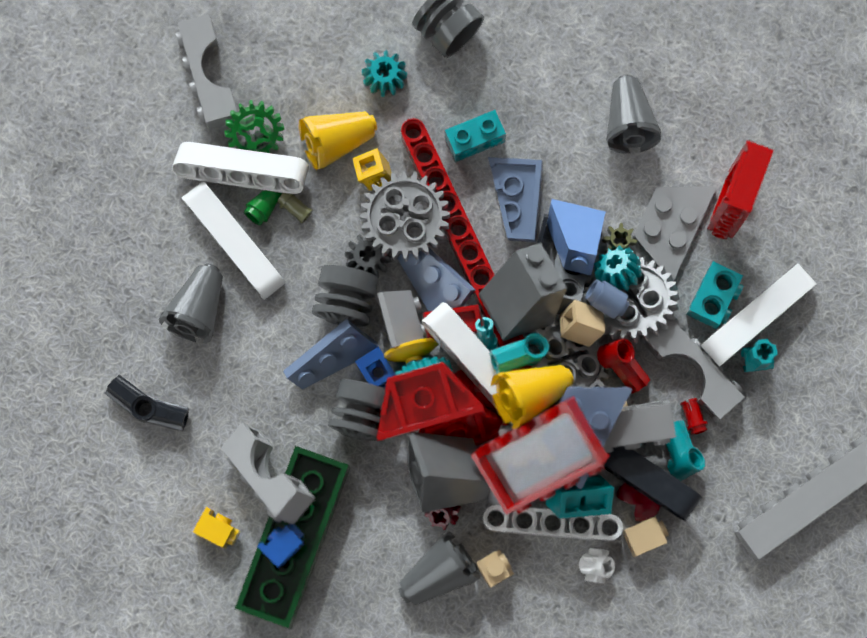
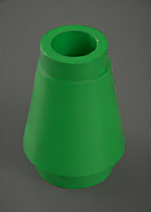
(261, 206)

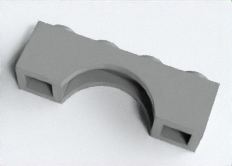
(200, 41)
(717, 392)
(250, 454)

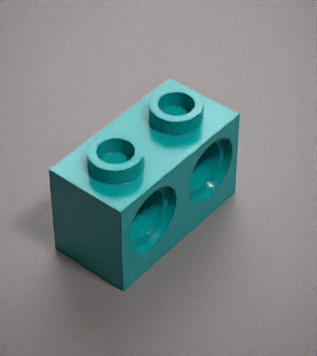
(475, 136)
(710, 293)
(591, 500)

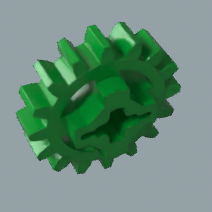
(244, 126)

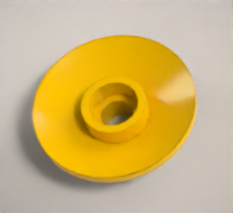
(411, 350)

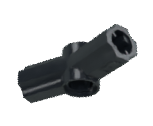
(131, 399)

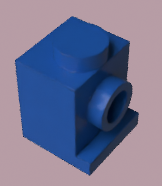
(370, 362)
(282, 544)

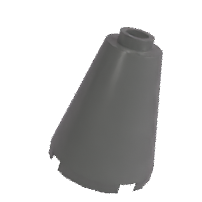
(631, 118)
(195, 305)
(438, 572)

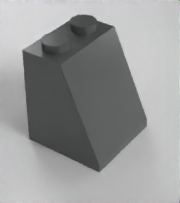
(524, 293)
(444, 471)

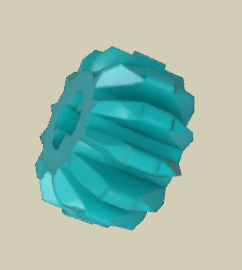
(377, 81)
(618, 268)

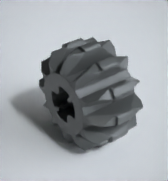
(360, 250)

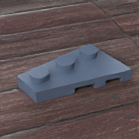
(518, 195)
(436, 280)
(330, 354)

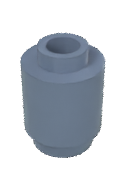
(607, 299)

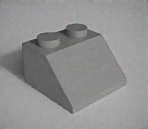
(401, 316)

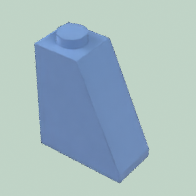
(575, 234)

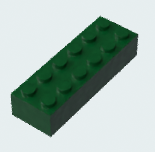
(278, 592)

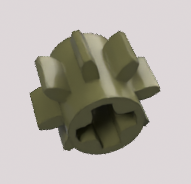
(619, 233)

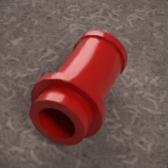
(694, 418)

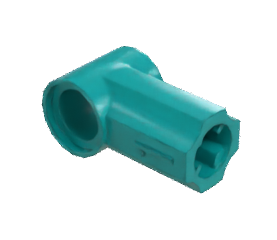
(517, 354)
(759, 356)
(684, 458)

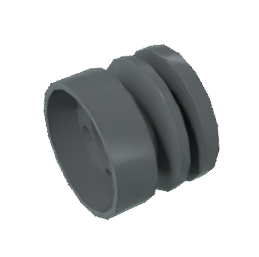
(449, 23)
(345, 293)
(361, 412)

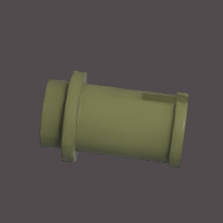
(294, 206)

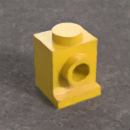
(372, 174)
(216, 529)

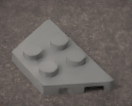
(672, 223)

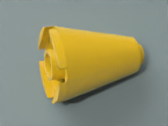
(335, 135)
(529, 392)

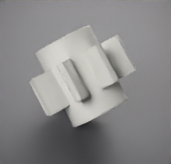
(596, 565)

